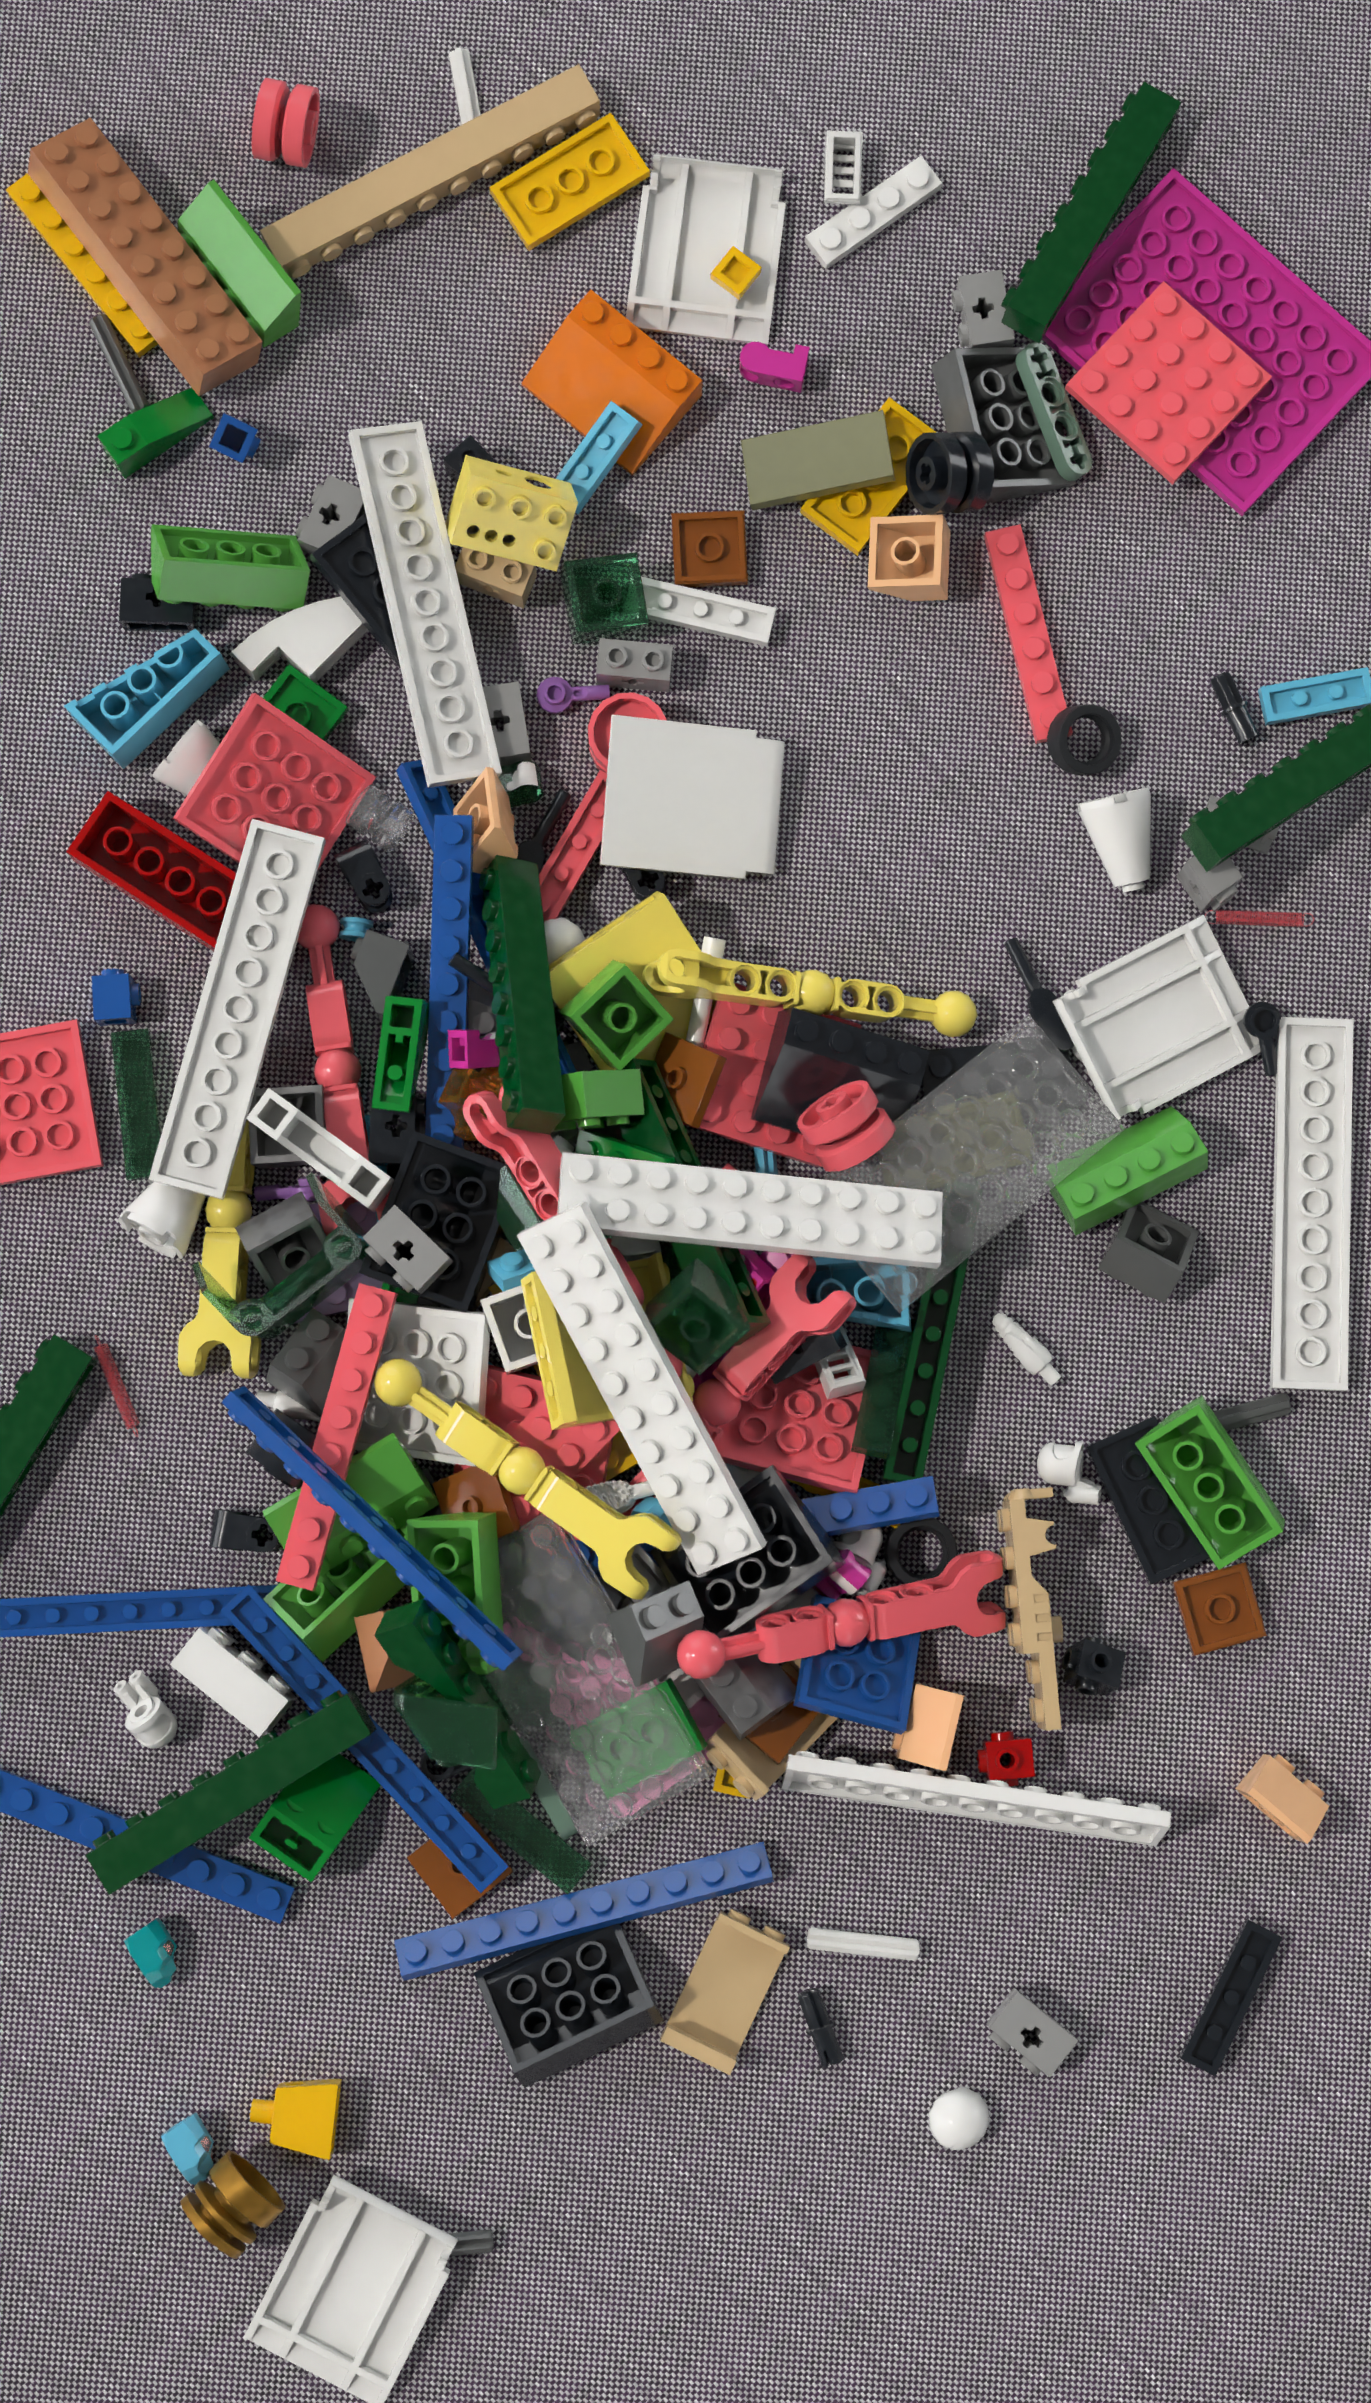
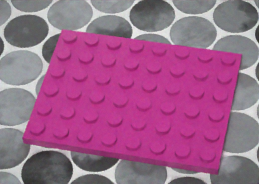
(1248, 295)

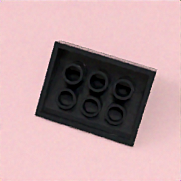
(819, 1054)
(455, 1204)
(766, 1580)
(566, 2001)

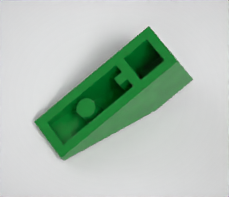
(153, 430)
(400, 1053)

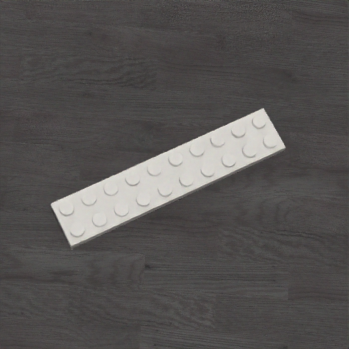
(424, 603)
(237, 1009)
(1312, 1204)
(755, 1210)
(641, 1388)
(974, 1800)

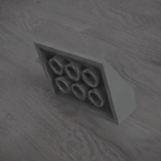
(986, 396)

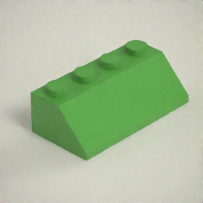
(241, 264)
(228, 568)
(1131, 1169)
(385, 1479)
(1210, 1483)
(467, 1554)
(350, 1590)

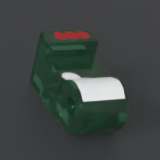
(522, 782)

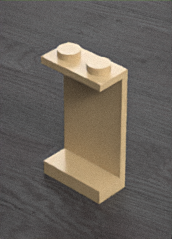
(750, 1766)
(725, 1990)

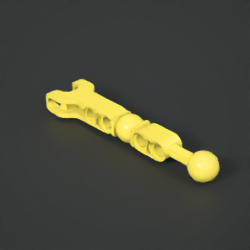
(701, 975)
(228, 1264)
(525, 1473)

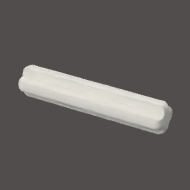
(464, 84)
(863, 1944)

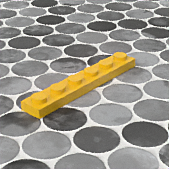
(80, 263)

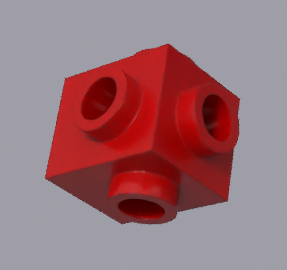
(1020, 1762)

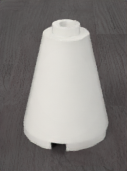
(187, 758)
(1121, 835)
(164, 1218)

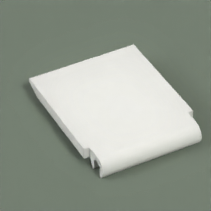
(686, 229)
(691, 798)
(1158, 1020)
(353, 2291)

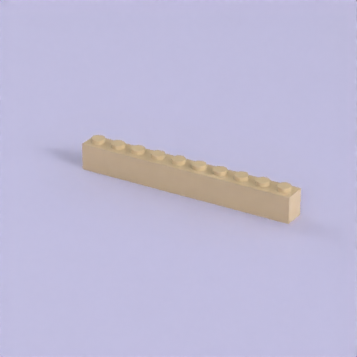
(432, 172)

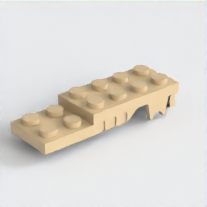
(1033, 1626)

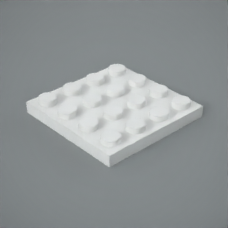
(453, 1364)

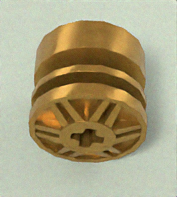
(225, 2211)

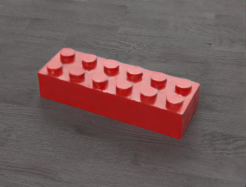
(155, 868)

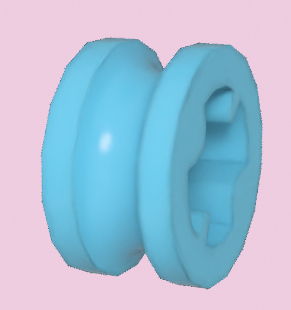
(354, 928)

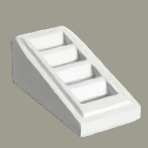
(843, 141)
(844, 1385)

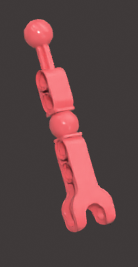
(333, 1044)
(535, 1165)
(759, 1357)
(846, 1622)

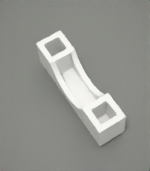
(321, 1149)

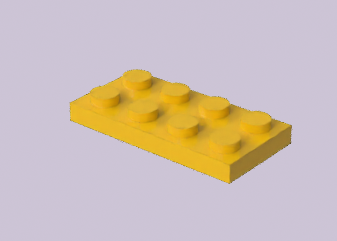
(569, 181)
(849, 513)

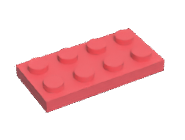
(562, 1448)

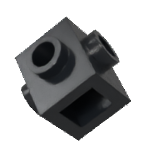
(1093, 1666)

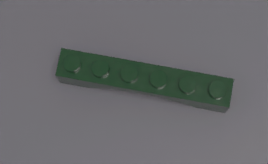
(421, 1645)

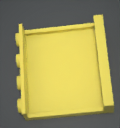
(635, 941)
(566, 1381)

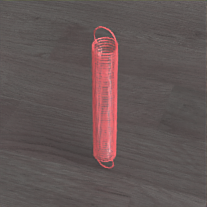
(1232, 914)
(101, 1352)

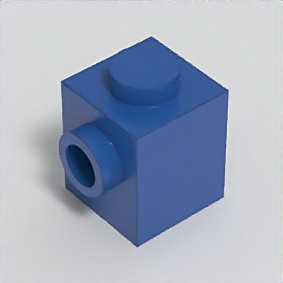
(235, 438)
(115, 998)

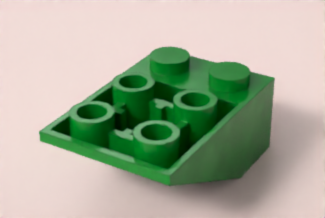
(315, 1815)

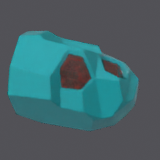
(153, 1953)

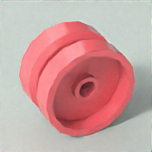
(285, 122)
(600, 723)
(846, 1126)

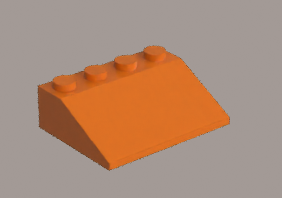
(605, 359)

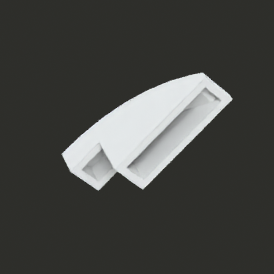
(306, 637)

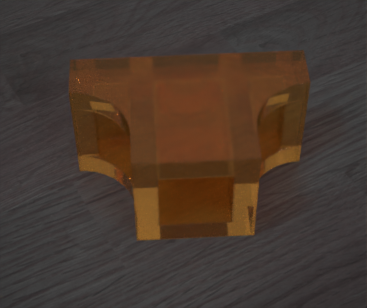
(463, 1084)

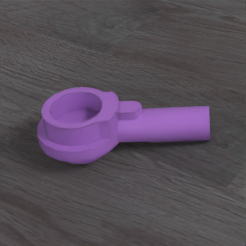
(557, 695)
(277, 1191)

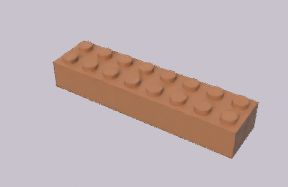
(144, 256)

